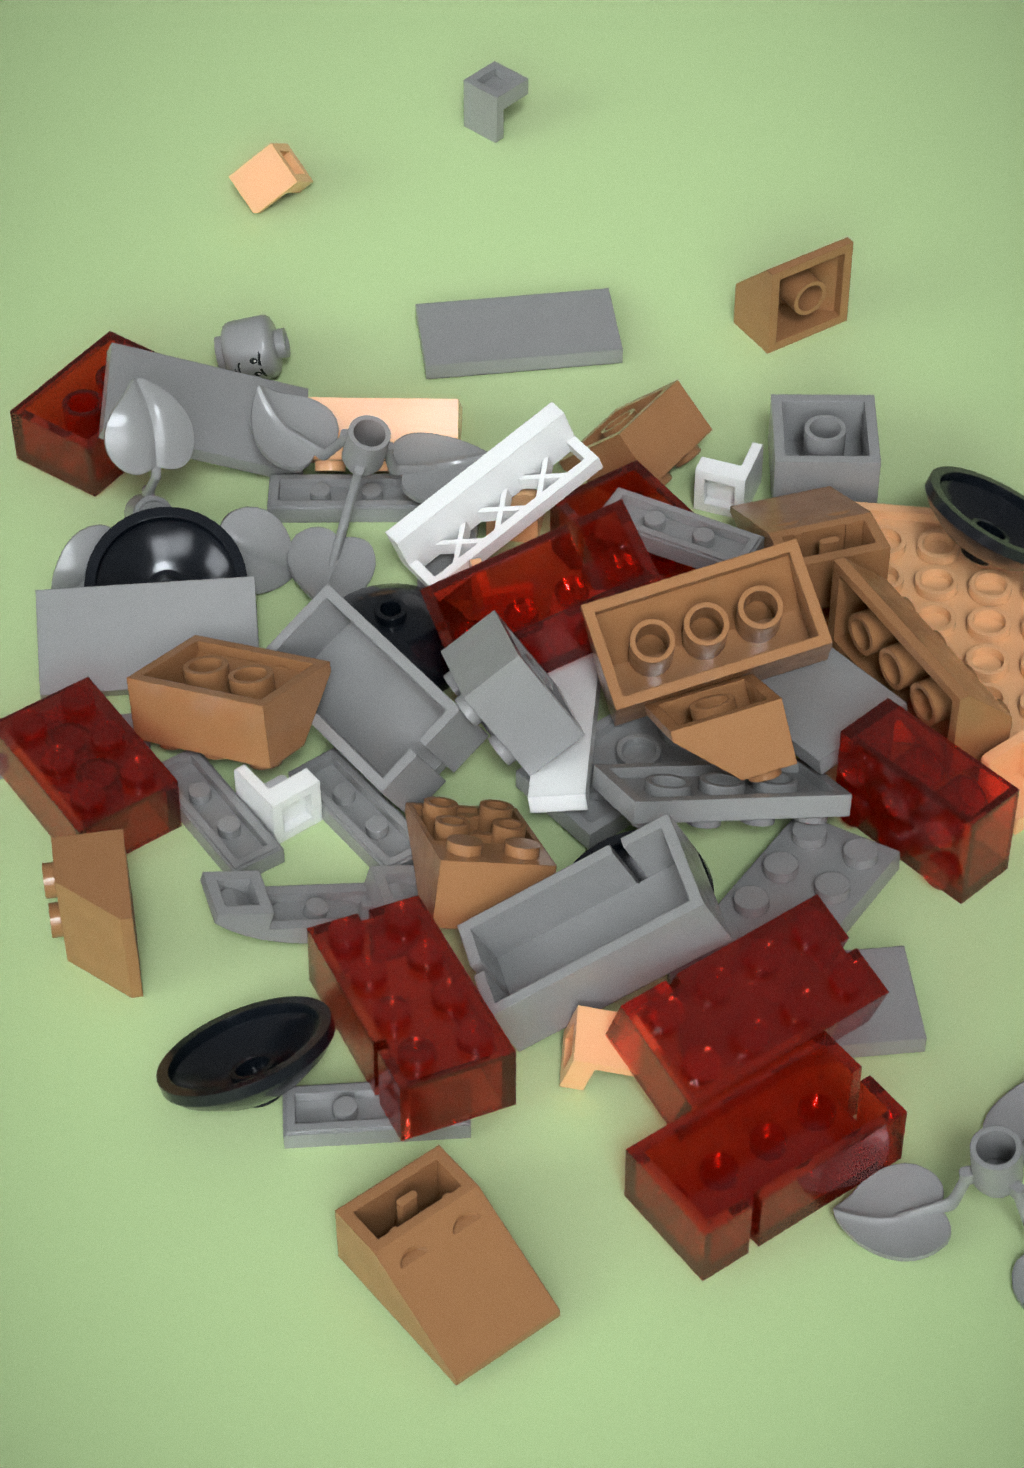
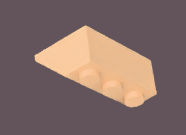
(400, 415)

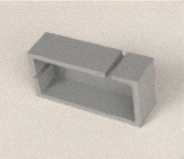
(379, 703)
(593, 932)

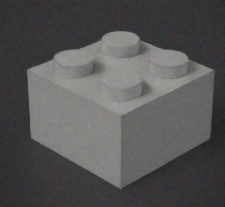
(824, 444)
(509, 695)

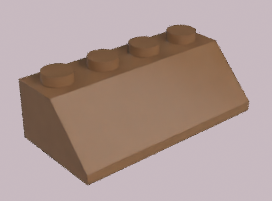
(706, 629)
(904, 654)

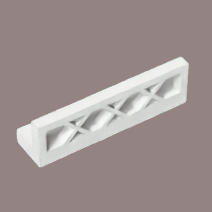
(486, 494)

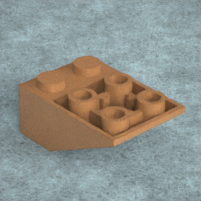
(825, 529)
(471, 856)
(443, 1264)

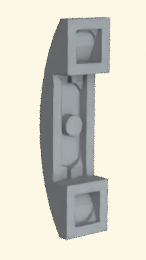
(284, 913)

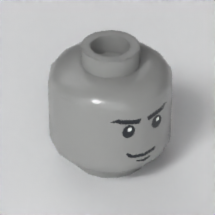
(252, 347)

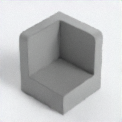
(488, 95)

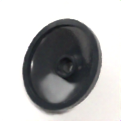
(979, 516)
(163, 547)
(405, 621)
(247, 1055)

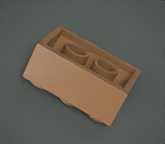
(228, 700)

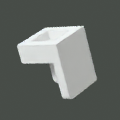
(727, 484)
(283, 803)

